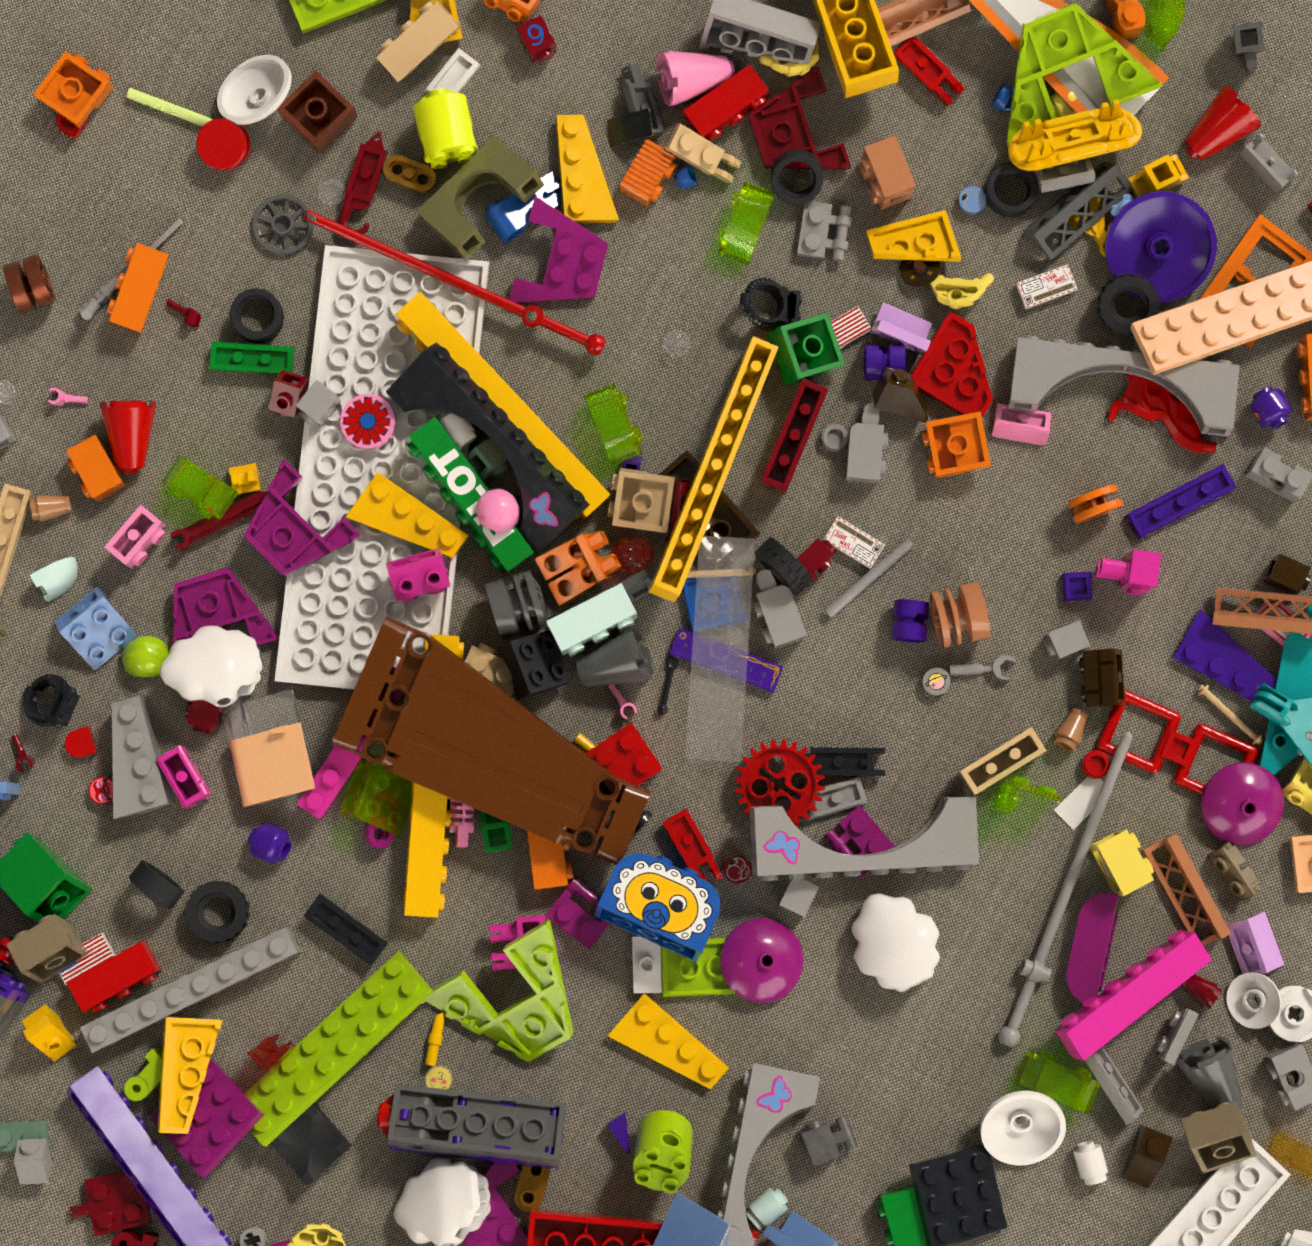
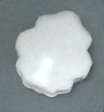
(213, 666)
(895, 942)
(443, 1203)

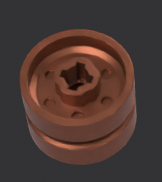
(29, 283)

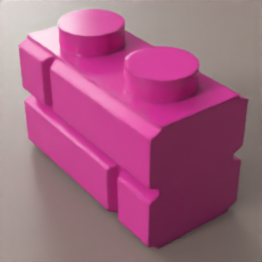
(184, 777)

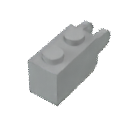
(865, 448)
(778, 611)

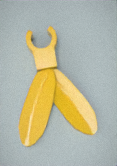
(1097, 229)

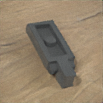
(640, 96)

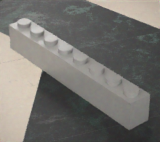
(190, 989)

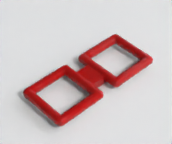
(1172, 744)

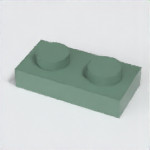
(18, 1130)

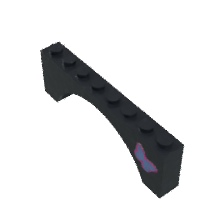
(443, 385)

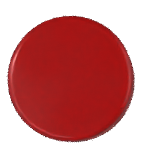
(223, 144)

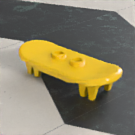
(1074, 137)

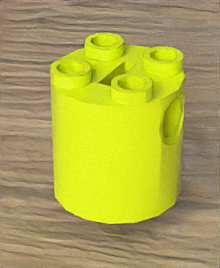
(445, 128)

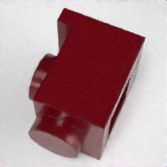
(817, 557)

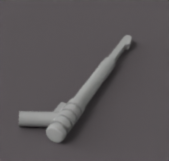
(106, 291)

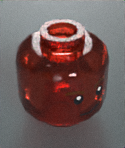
(633, 554)

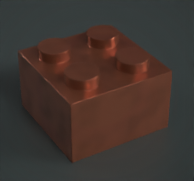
(317, 112)

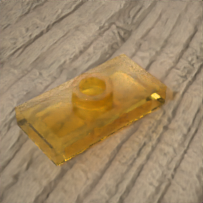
(1291, 1152)

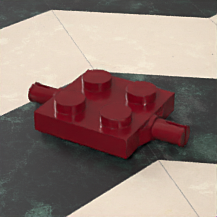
(113, 1204)

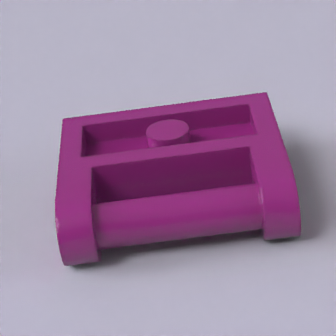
(574, 918)

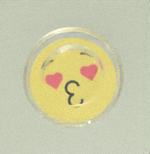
(439, 1077)

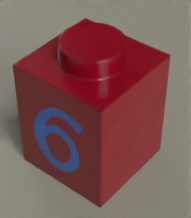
(537, 39)

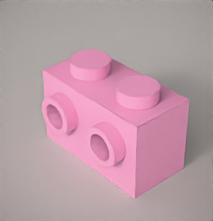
(136, 537)

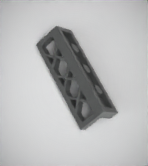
(1071, 203)

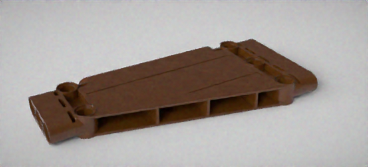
(482, 747)

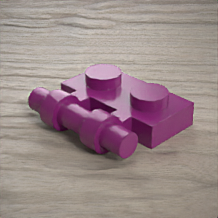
(862, 831)

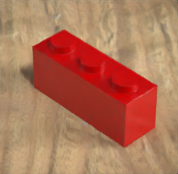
(726, 104)
(115, 977)

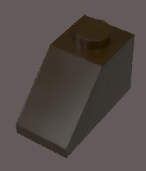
(900, 395)
(1146, 1156)

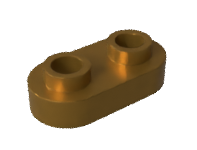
(410, 175)
(531, 1183)

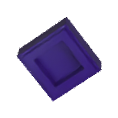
(1077, 586)

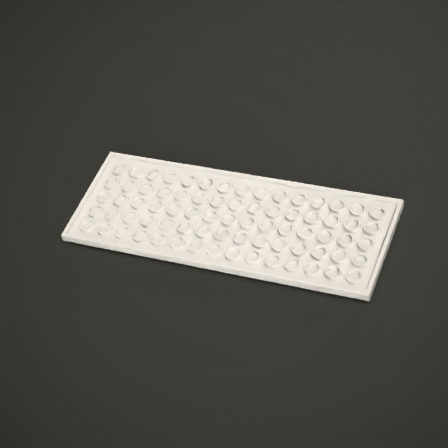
(343, 598)

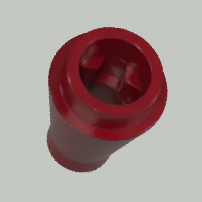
(1202, 990)

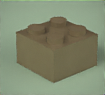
(46, 948)
(1219, 1136)

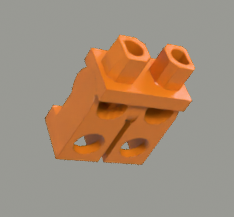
(586, 564)

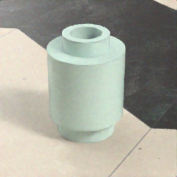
(767, 1208)

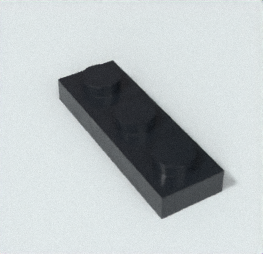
(345, 929)

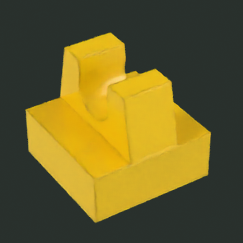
(245, 479)

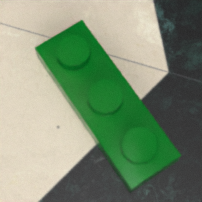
(251, 358)

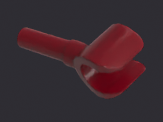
(191, 317)
(21, 754)

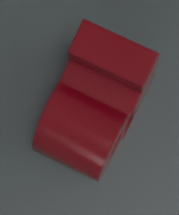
(131, 1238)

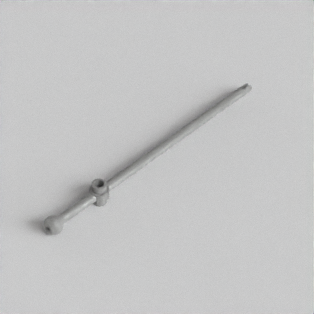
(1035, 969)

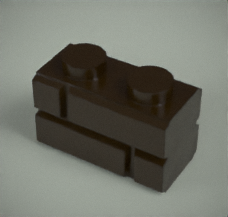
(1102, 678)

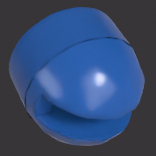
(685, 177)

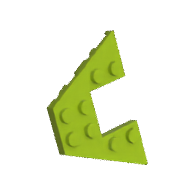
(1058, 42)
(530, 1024)

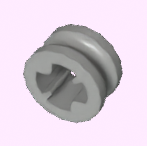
(255, 1231)

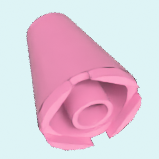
(690, 74)

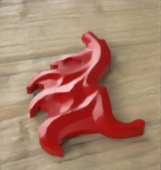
(1155, 402)

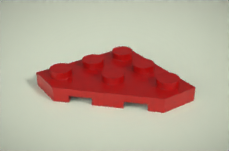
(954, 368)

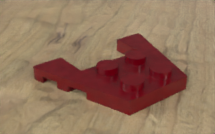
(782, 126)

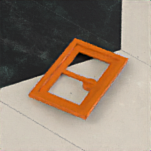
(1233, 268)

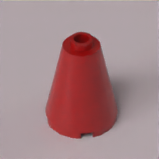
(1221, 125)
(128, 432)

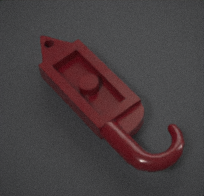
(363, 180)

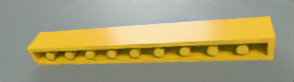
(429, 326)
(713, 470)
(427, 834)

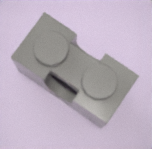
(1268, 465)
(1285, 1061)

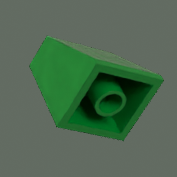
(40, 880)

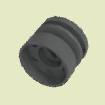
(516, 604)

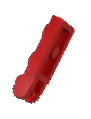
(927, 69)
(690, 843)

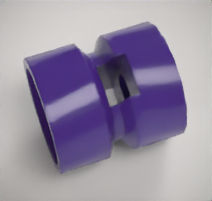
(877, 358)
(910, 621)

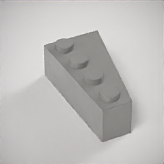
(759, 31)
(137, 777)

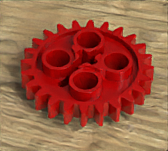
(795, 762)

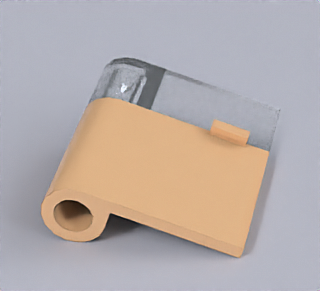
(267, 748)

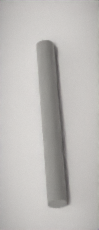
(869, 578)

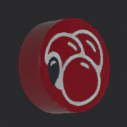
(737, 869)

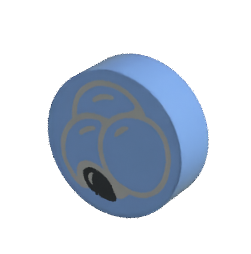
(972, 200)

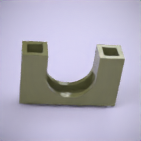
(490, 165)

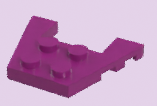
(572, 264)
(284, 535)
(217, 601)
(500, 1225)

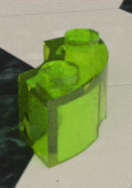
(1165, 21)
(746, 222)
(613, 424)
(200, 488)
(1057, 1081)

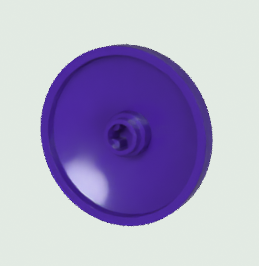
(1164, 241)

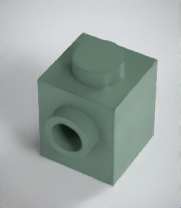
(487, 459)

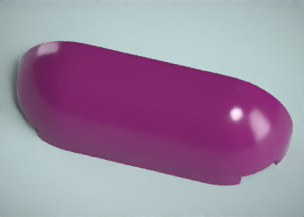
(1092, 946)

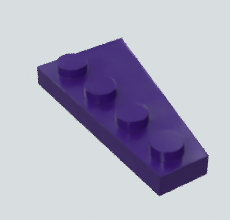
(1220, 658)

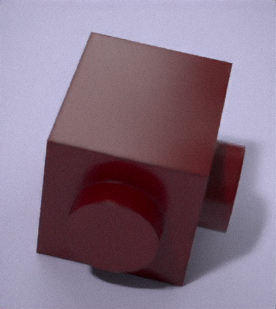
(286, 393)
(203, 716)

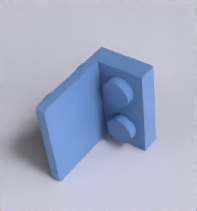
(95, 628)

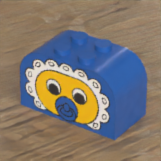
(660, 904)

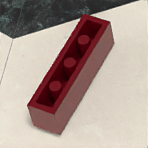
(793, 437)

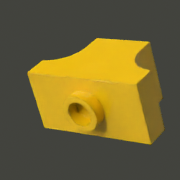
(1158, 176)
(48, 1033)

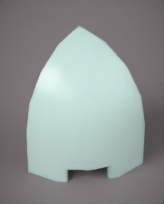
(56, 578)

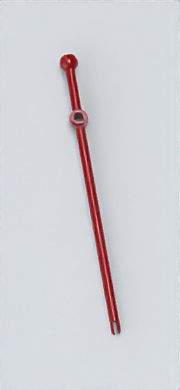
(593, 344)

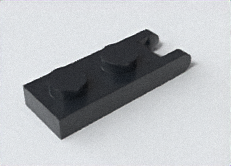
(846, 761)

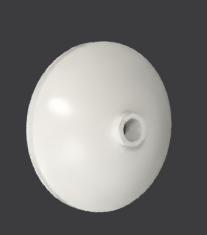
(254, 89)
(1025, 1138)

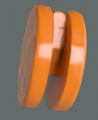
(1094, 504)

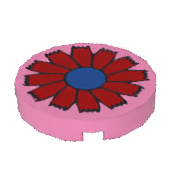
(368, 421)

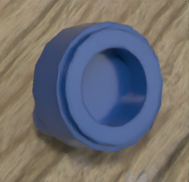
(1002, 97)

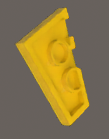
(915, 239)

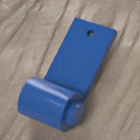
(512, 215)

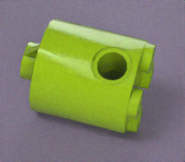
(663, 1151)

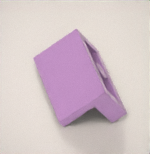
(901, 328)
(1255, 944)

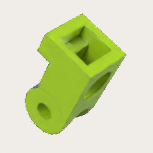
(149, 1078)

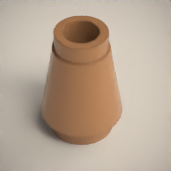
(48, 507)
(1071, 730)

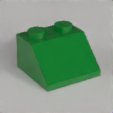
(806, 349)

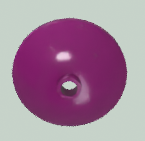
(1229, 793)
(743, 956)

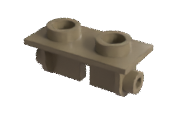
(1241, 882)

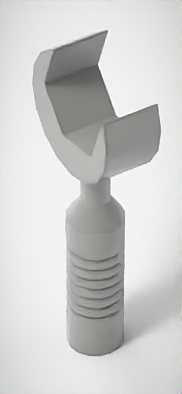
(977, 669)

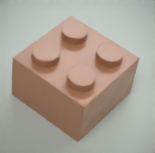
(887, 173)

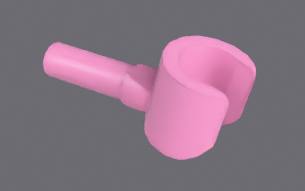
(62, 398)
(621, 700)

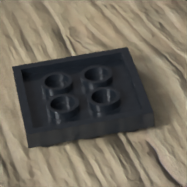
(958, 1196)

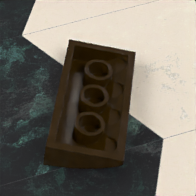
(726, 518)

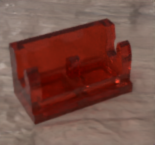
(269, 1054)

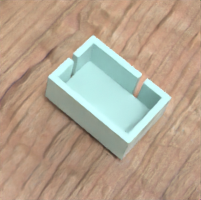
(592, 620)

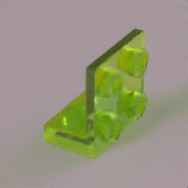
(377, 798)
(1008, 799)

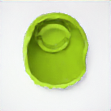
(144, 656)

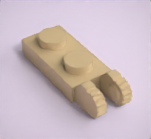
(700, 153)

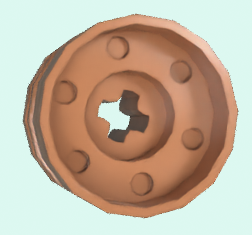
(959, 614)

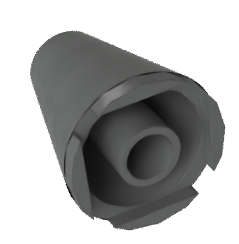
(616, 662)
(1212, 1071)

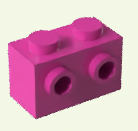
(418, 575)

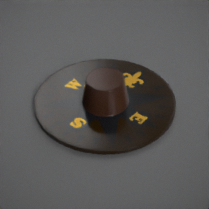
(919, 272)

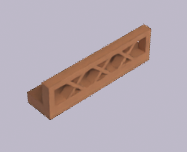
(912, 15)
(1263, 620)
(1195, 885)

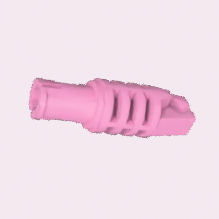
(461, 822)

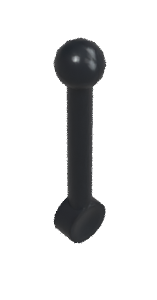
(672, 664)

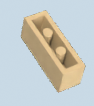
(417, 40)
(1001, 761)

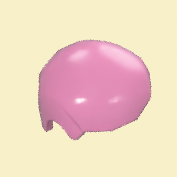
(497, 510)

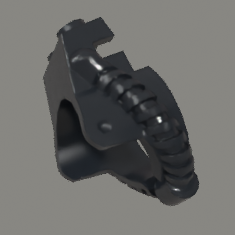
(787, 303)
(62, 706)

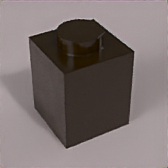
(1288, 574)

